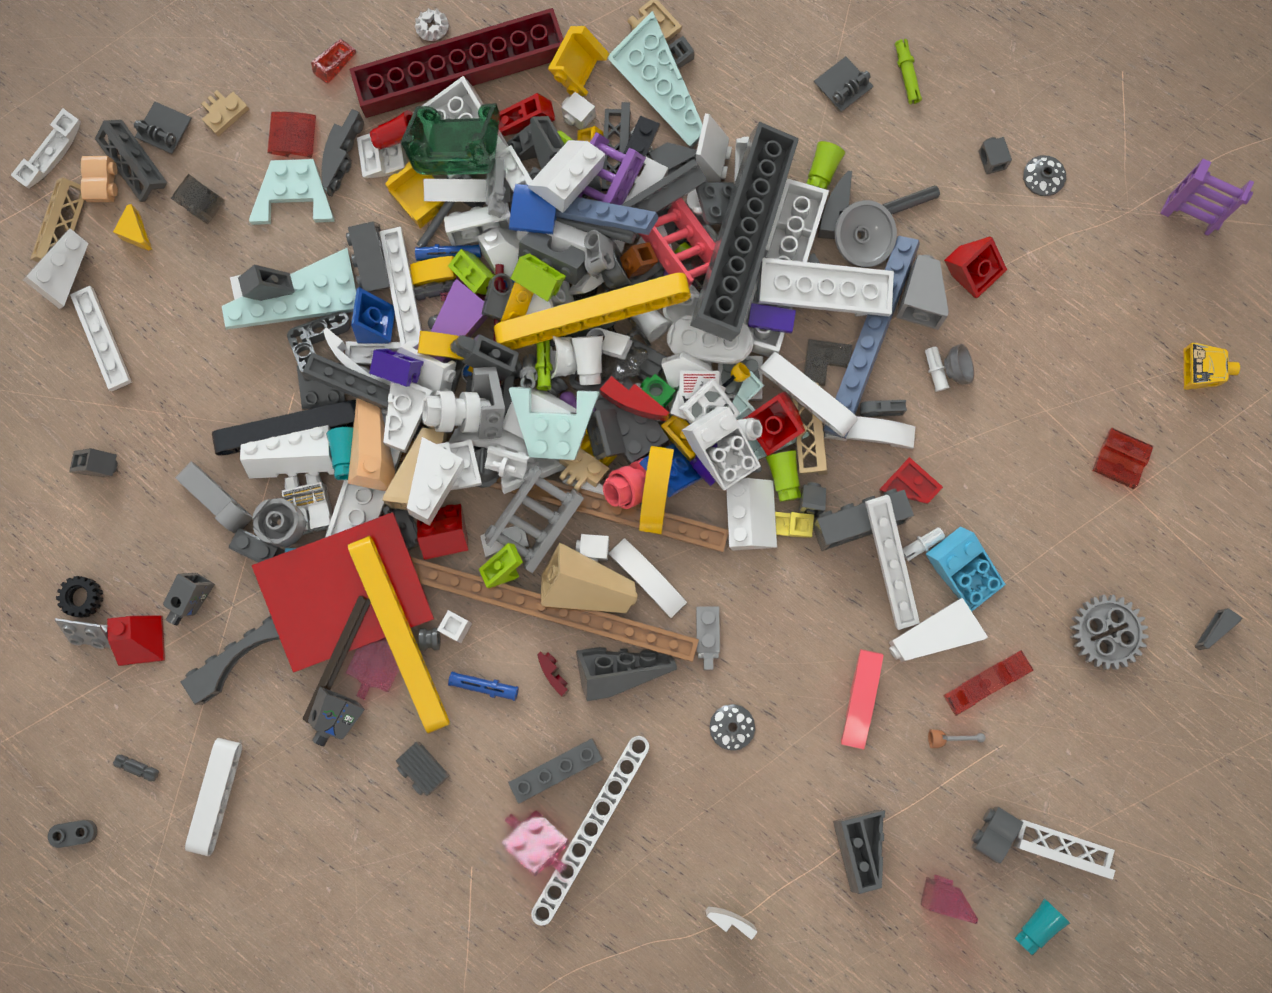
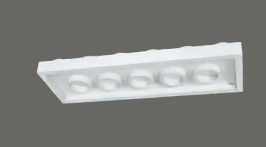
(826, 287)

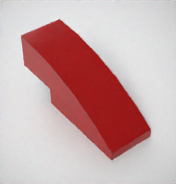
(633, 400)

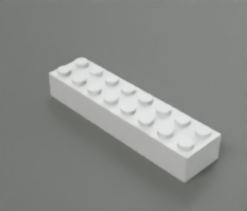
(789, 240)

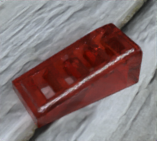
(326, 71)

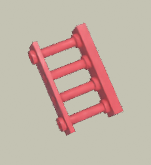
(690, 229)

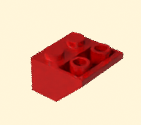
(445, 534)

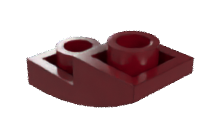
(548, 667)

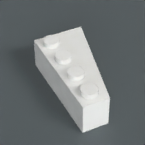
(288, 454)

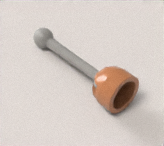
(938, 738)

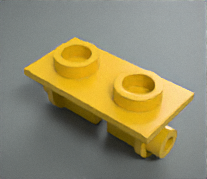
(517, 303)

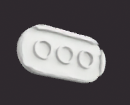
(706, 346)

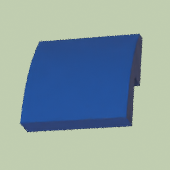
(531, 212)

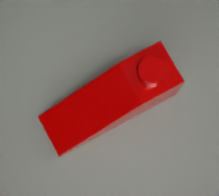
(518, 115)

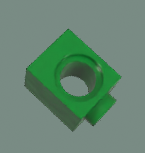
(655, 381)

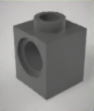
(994, 155)

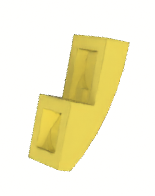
(794, 524)

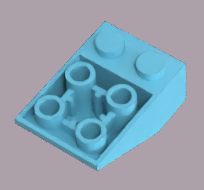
(966, 567)

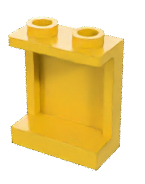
(577, 59)
(409, 192)

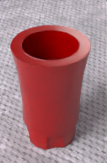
(390, 132)

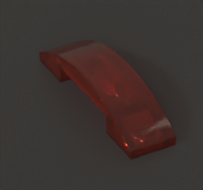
(988, 682)

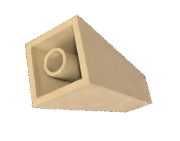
(400, 487)
(584, 584)

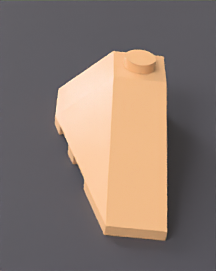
(370, 459)

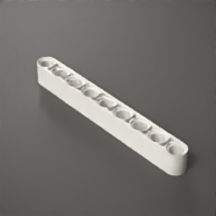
(582, 837)

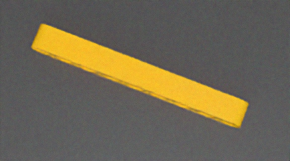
(593, 311)
(398, 634)

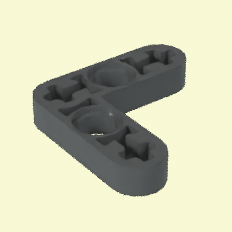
(308, 337)

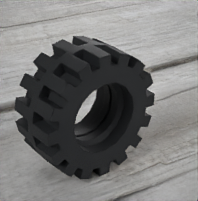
(68, 590)

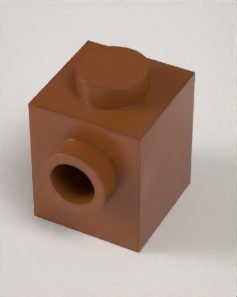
(638, 259)

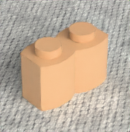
(98, 179)

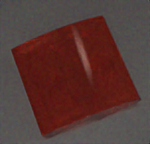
(291, 134)
(1122, 458)

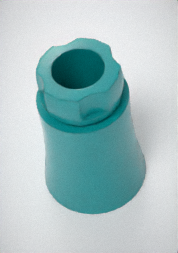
(340, 447)
(1041, 927)

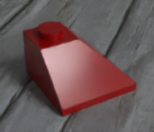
(976, 265)
(779, 422)
(136, 639)

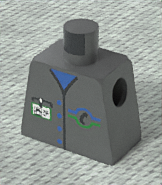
(186, 596)
(333, 715)

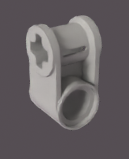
(598, 253)

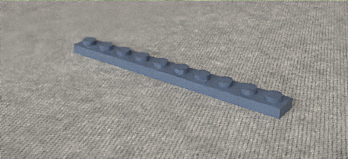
(874, 331)

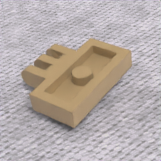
(223, 111)
(583, 469)

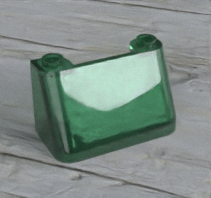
(452, 145)

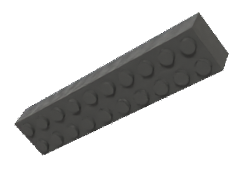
(744, 232)

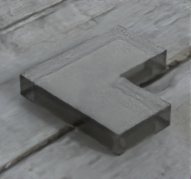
(822, 354)

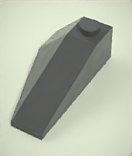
(611, 673)

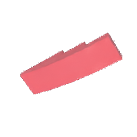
(862, 699)

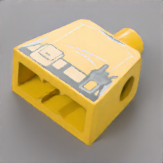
(1207, 366)

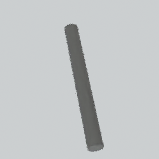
(444, 210)

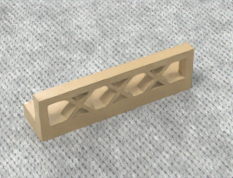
(52, 215)
(819, 443)

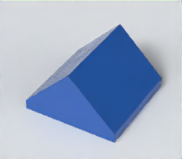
(372, 319)

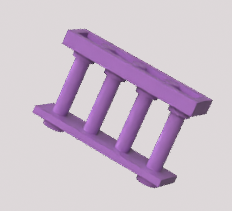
(623, 179)
(1193, 184)

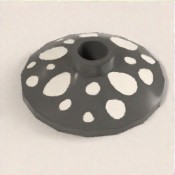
(1038, 181)
(723, 736)

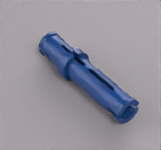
(421, 253)
(508, 692)

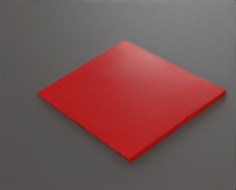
(318, 585)

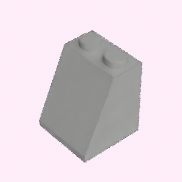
(924, 294)

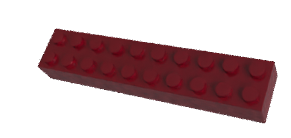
(475, 55)

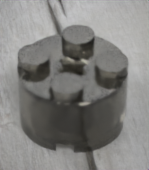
(197, 199)

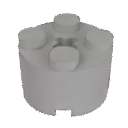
(266, 525)

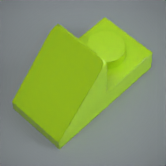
(501, 566)

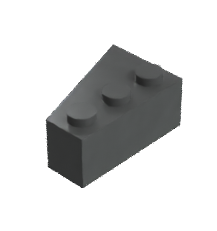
(368, 256)
(861, 849)

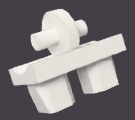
(506, 462)

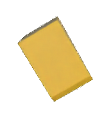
(131, 228)

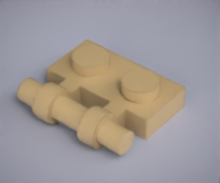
(666, 21)

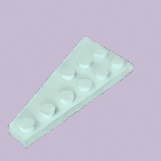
(651, 69)
(318, 289)

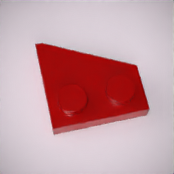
(915, 481)

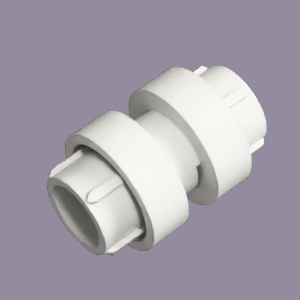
(446, 411)

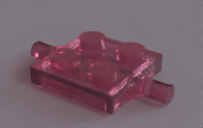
(373, 667)
(535, 843)

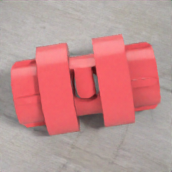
(625, 486)

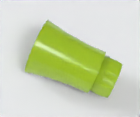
(824, 164)
(785, 475)

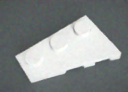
(403, 414)

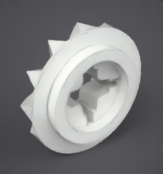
(436, 31)

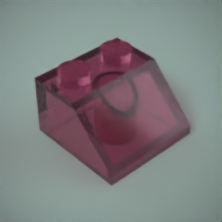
(946, 899)

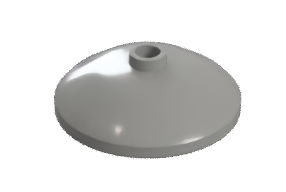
(876, 230)

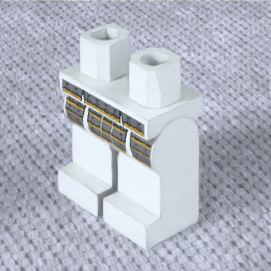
(311, 500)

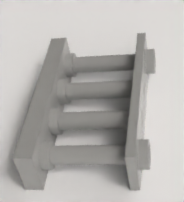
(556, 519)

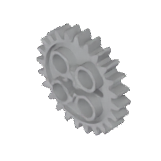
(1117, 651)

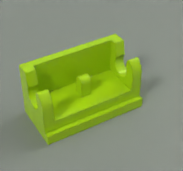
(471, 271)
(537, 277)

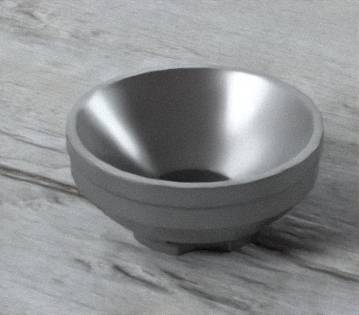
(959, 365)

